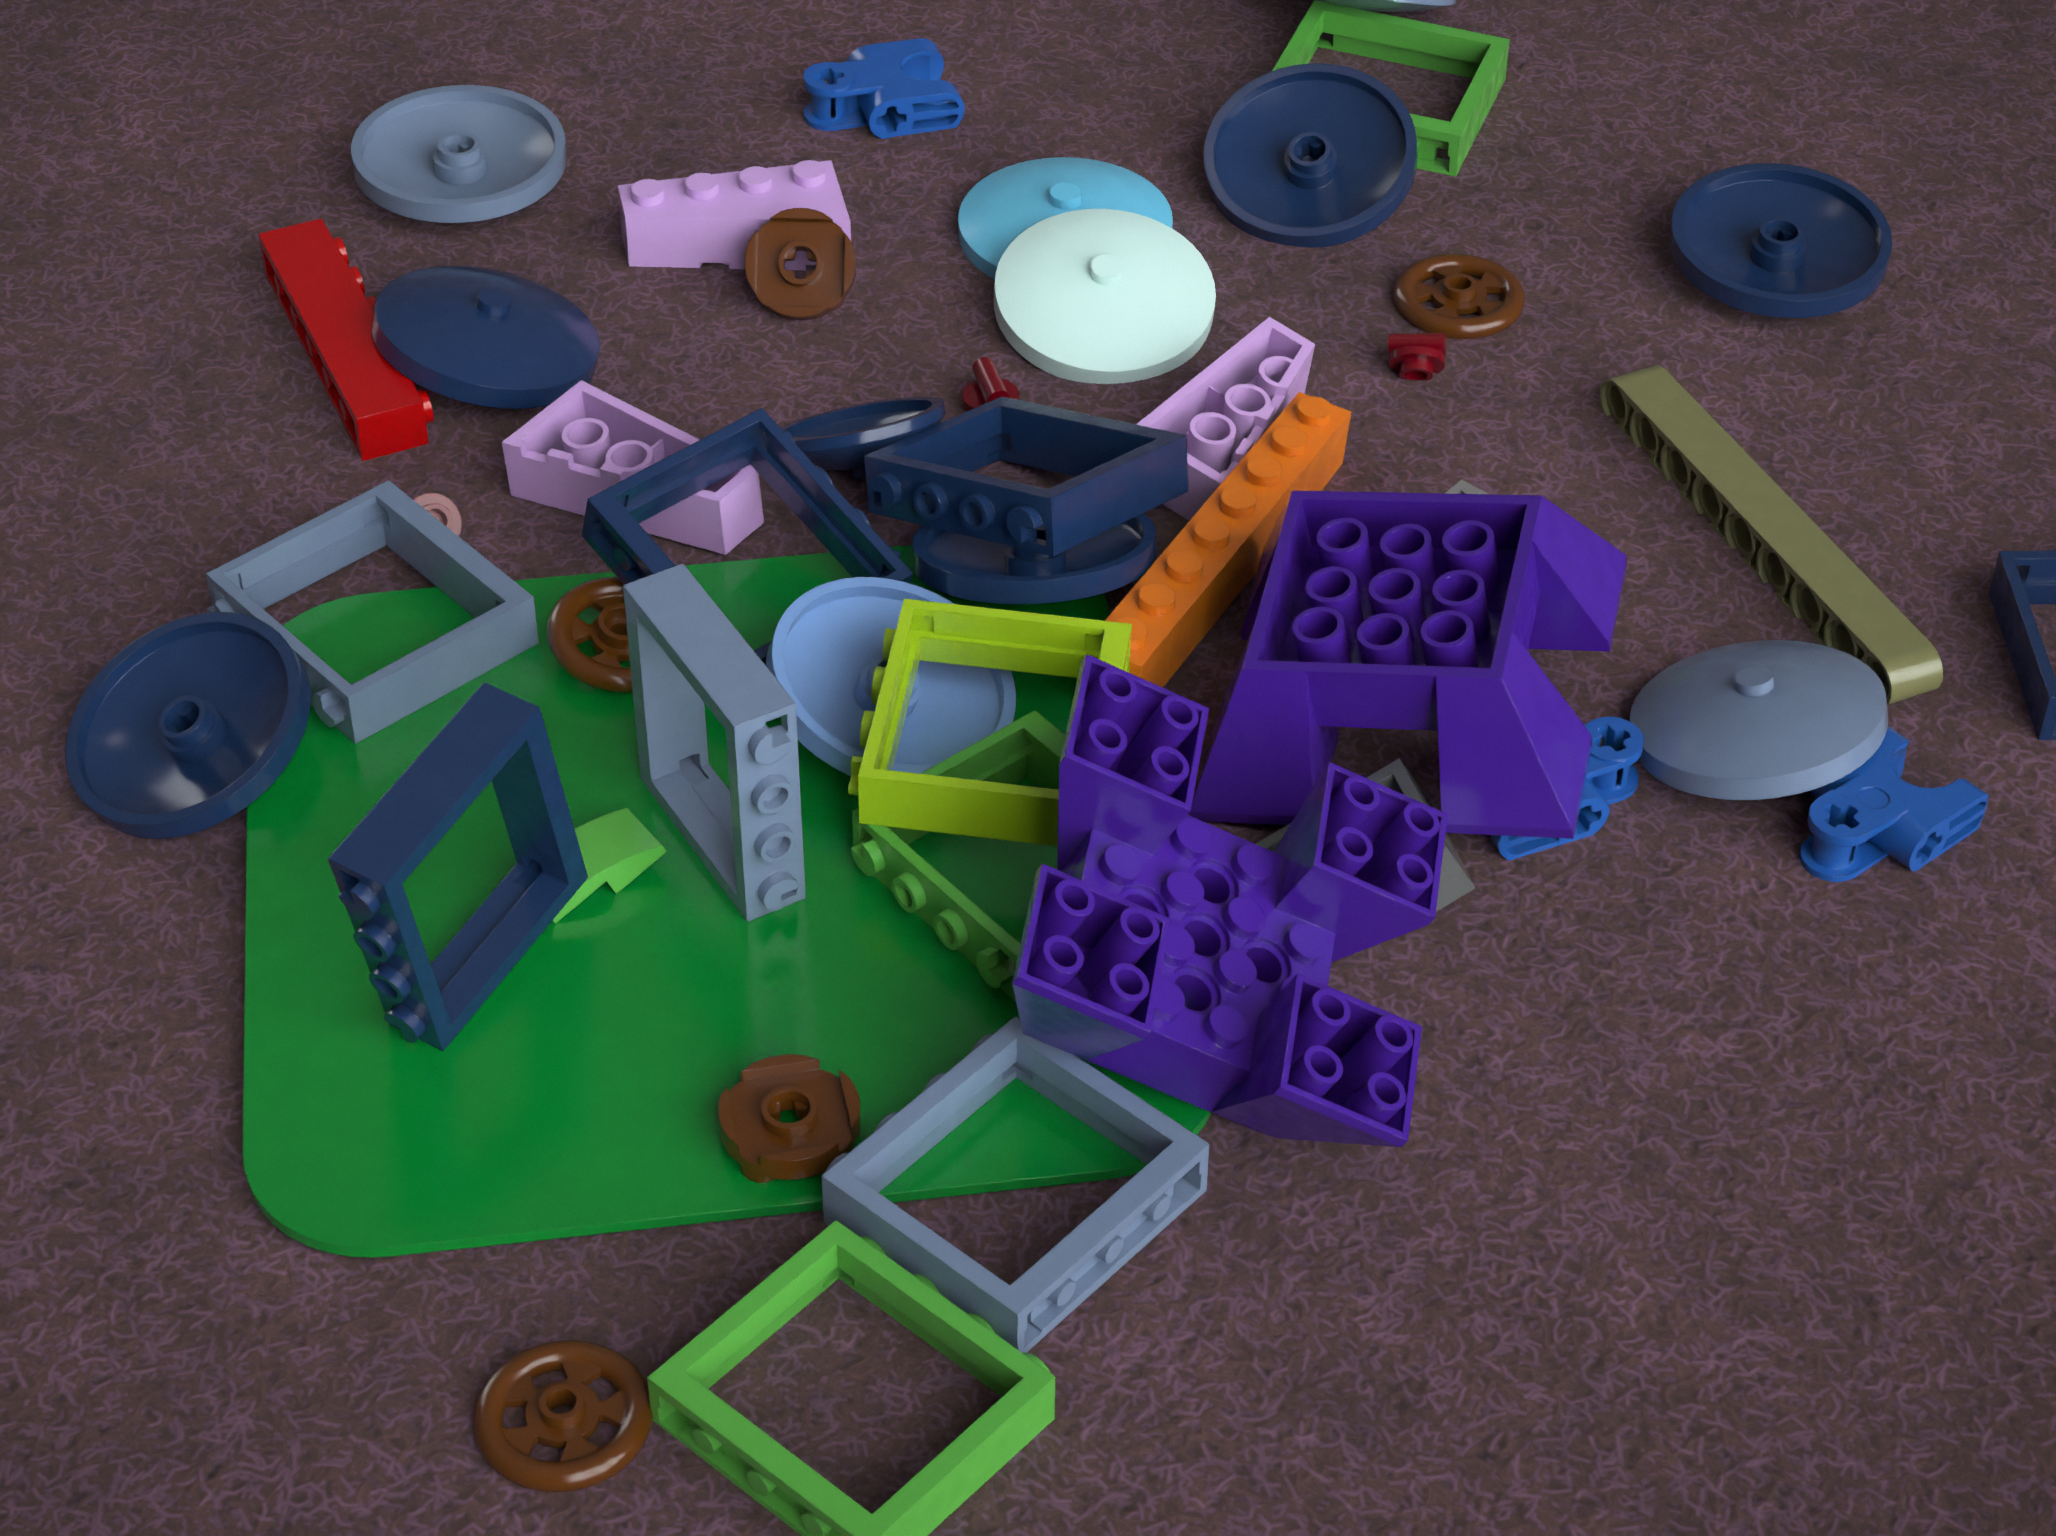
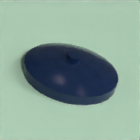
(1311, 155)
(1780, 240)
(484, 336)
(1012, 575)
(188, 725)

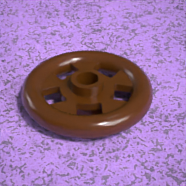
(1458, 295)
(606, 633)
(582, 1461)

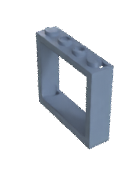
(381, 517)
(692, 656)
(1087, 1255)

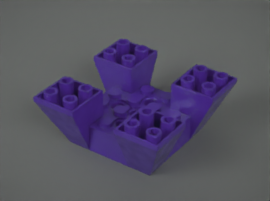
(1416, 622)
(1213, 956)

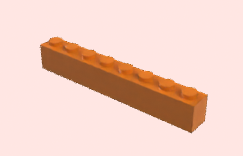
(1226, 537)

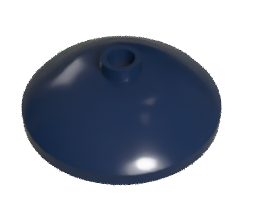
(847, 434)

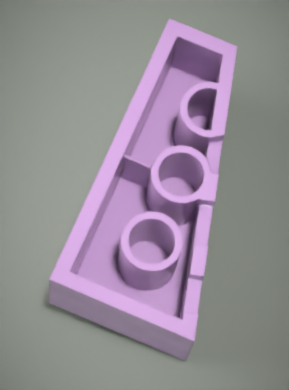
(717, 214)
(1233, 406)
(596, 441)

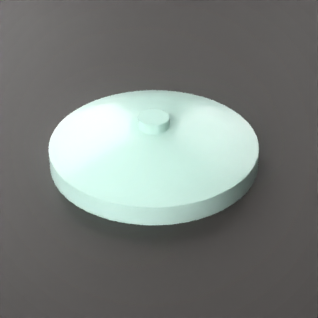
(1104, 296)

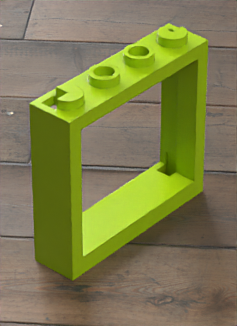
(975, 639)

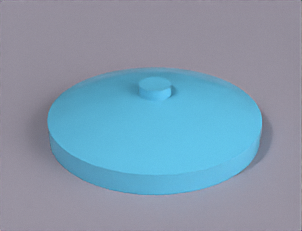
(1041, 188)

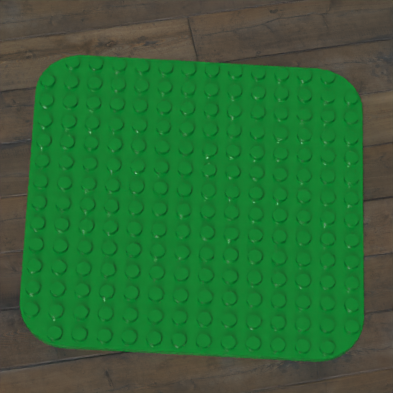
(605, 1050)

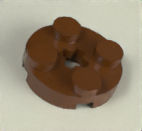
(778, 242)
(793, 1150)

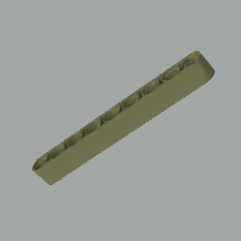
(1770, 531)

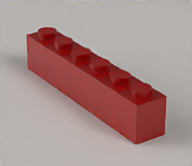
(335, 329)

